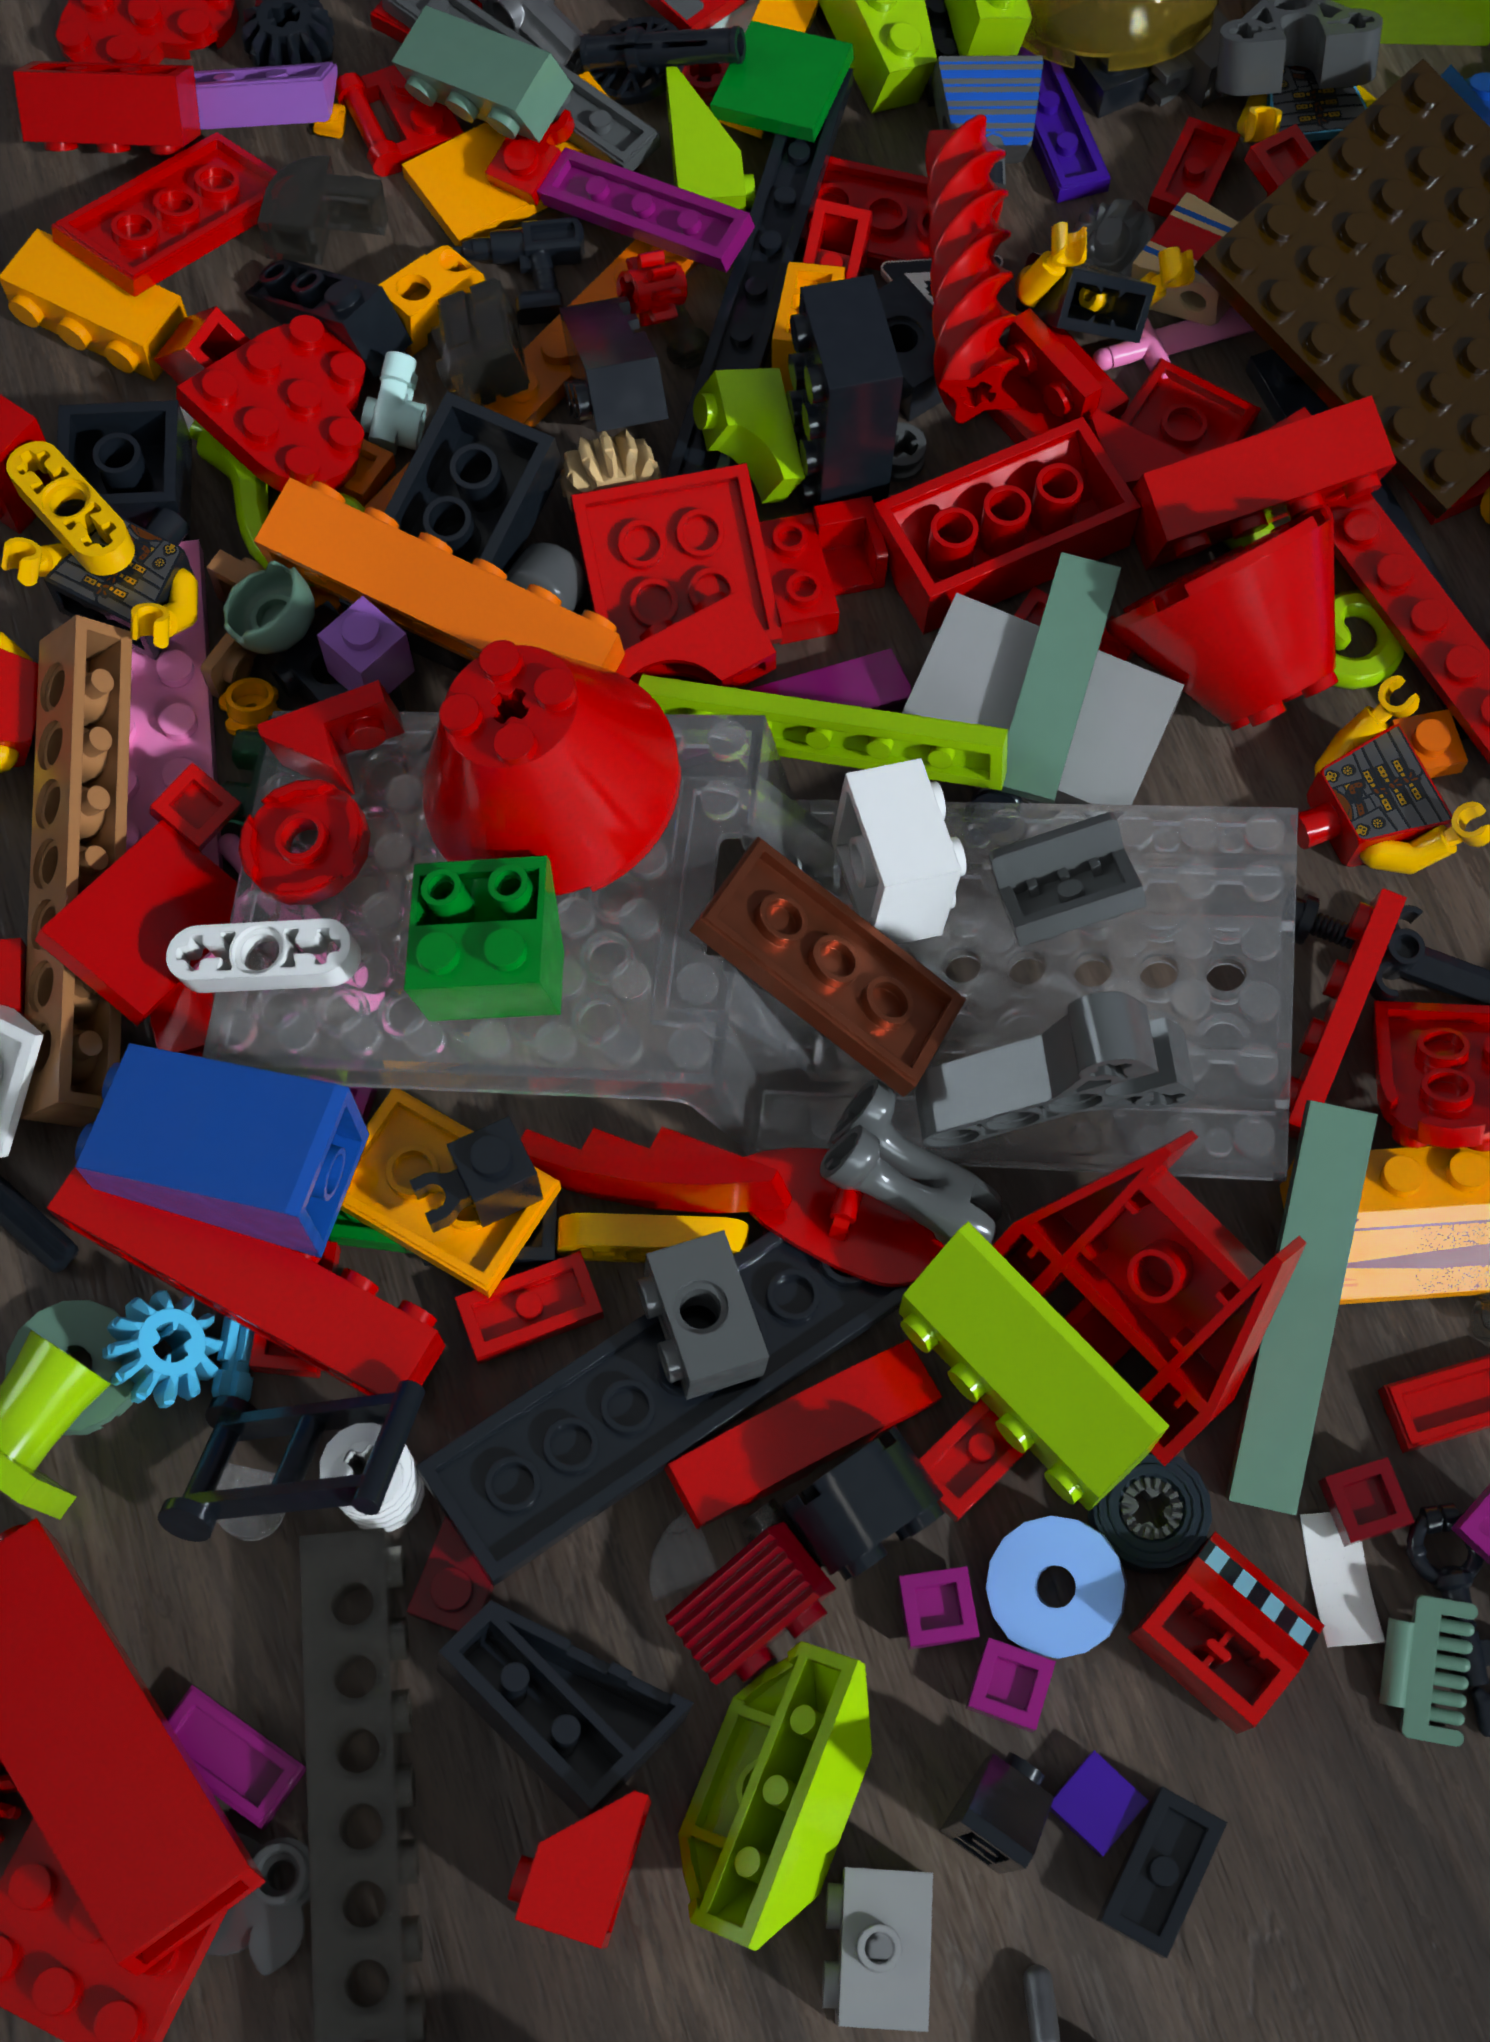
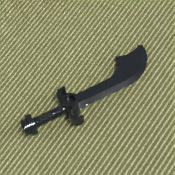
(1404, 956)

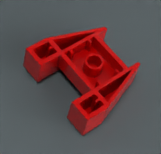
(1162, 1279)

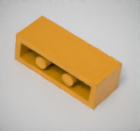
(87, 309)

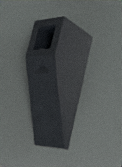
(346, 306)

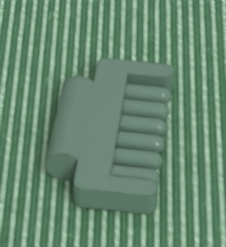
(1411, 1665)

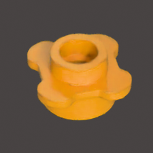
(248, 703)

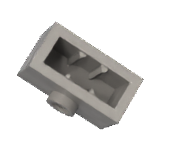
(882, 1949)

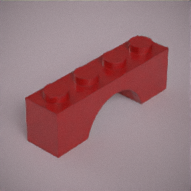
(714, 645)

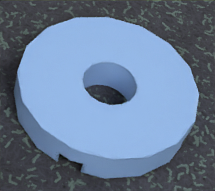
(1015, 1593)

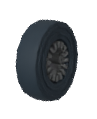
(1184, 1519)

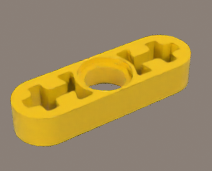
(75, 529)
(634, 1235)

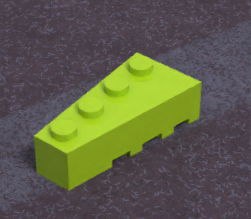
(889, 47)

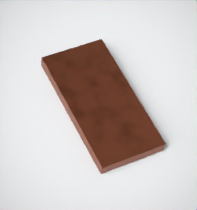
(829, 966)

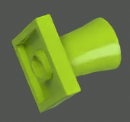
(37, 1406)

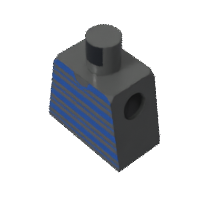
(992, 86)

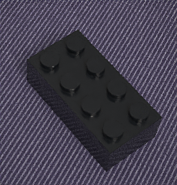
(843, 392)
(476, 489)

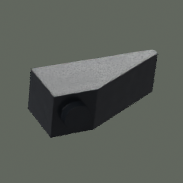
(1001, 1813)

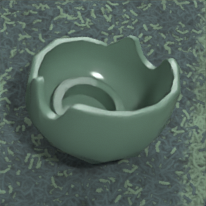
(269, 609)

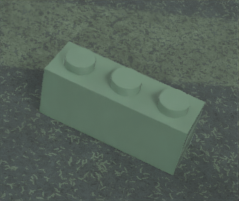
(482, 75)

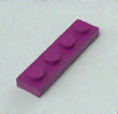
(646, 209)

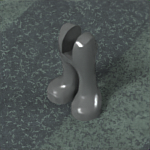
(890, 1168)

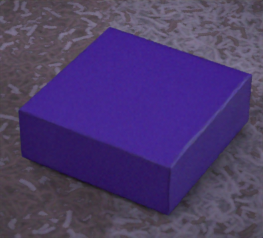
(1097, 1803)

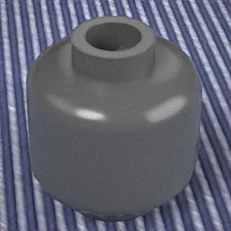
(552, 569)

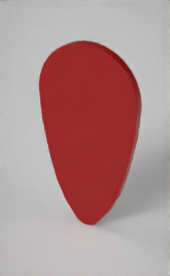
(845, 1225)

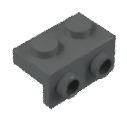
(1066, 879)

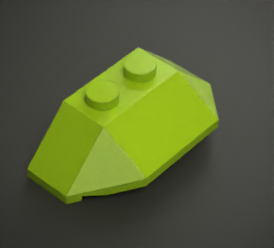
(776, 1795)

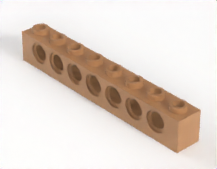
(74, 839)

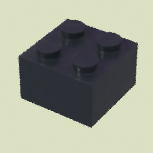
(130, 455)

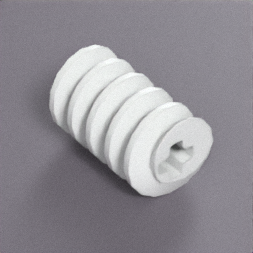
(348, 1455)

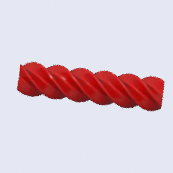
(964, 271)

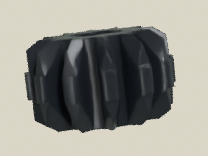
(287, 32)

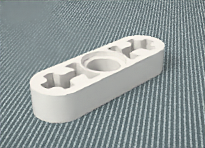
(288, 971)

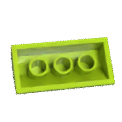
(1029, 1369)

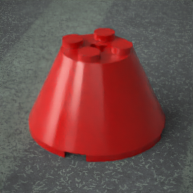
(1245, 624)
(551, 764)

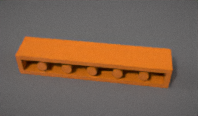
(422, 581)

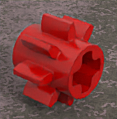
(653, 287)

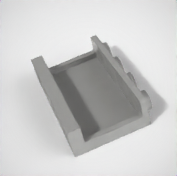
(978, 678)

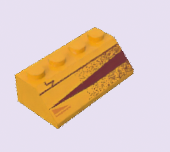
(1419, 1226)

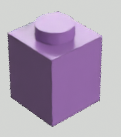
(366, 648)

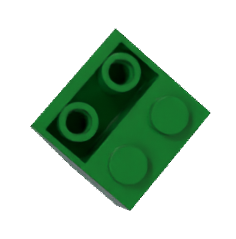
(484, 939)

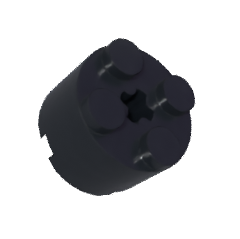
(864, 1504)

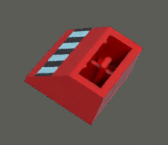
(1228, 1634)

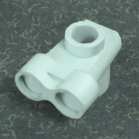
(394, 417)

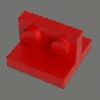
(1052, 381)

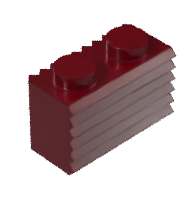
(751, 1604)

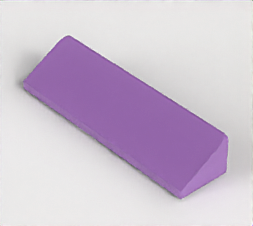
(265, 95)

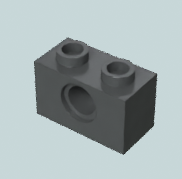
(706, 1276)

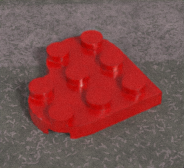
(143, 29)
(284, 404)
(1434, 1072)

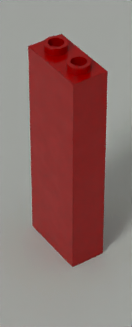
(105, 1765)

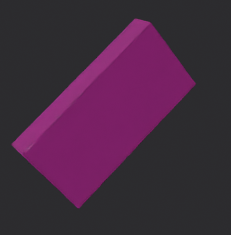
(235, 1758)

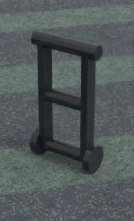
(237, 1420)

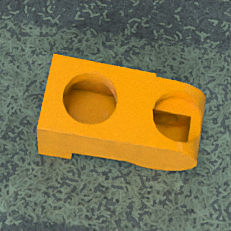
(420, 284)

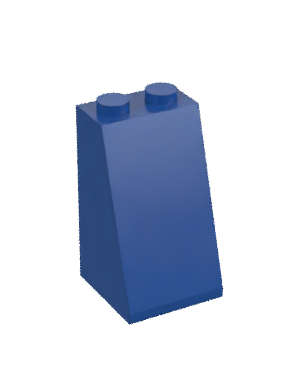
(225, 1145)

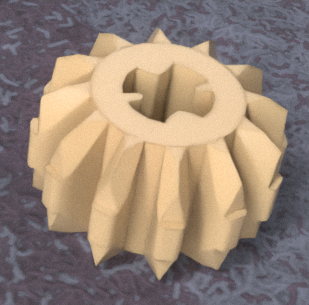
(607, 464)

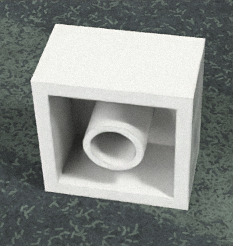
(898, 850)

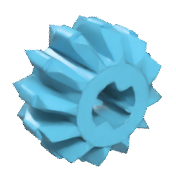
(149, 1325)

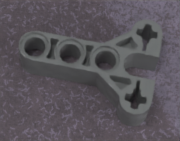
(1316, 34)
(1089, 1060)

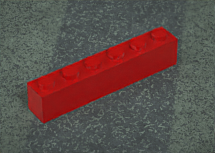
(265, 1288)

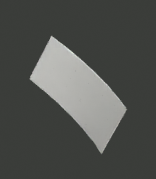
(1339, 1584)

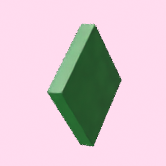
(783, 82)

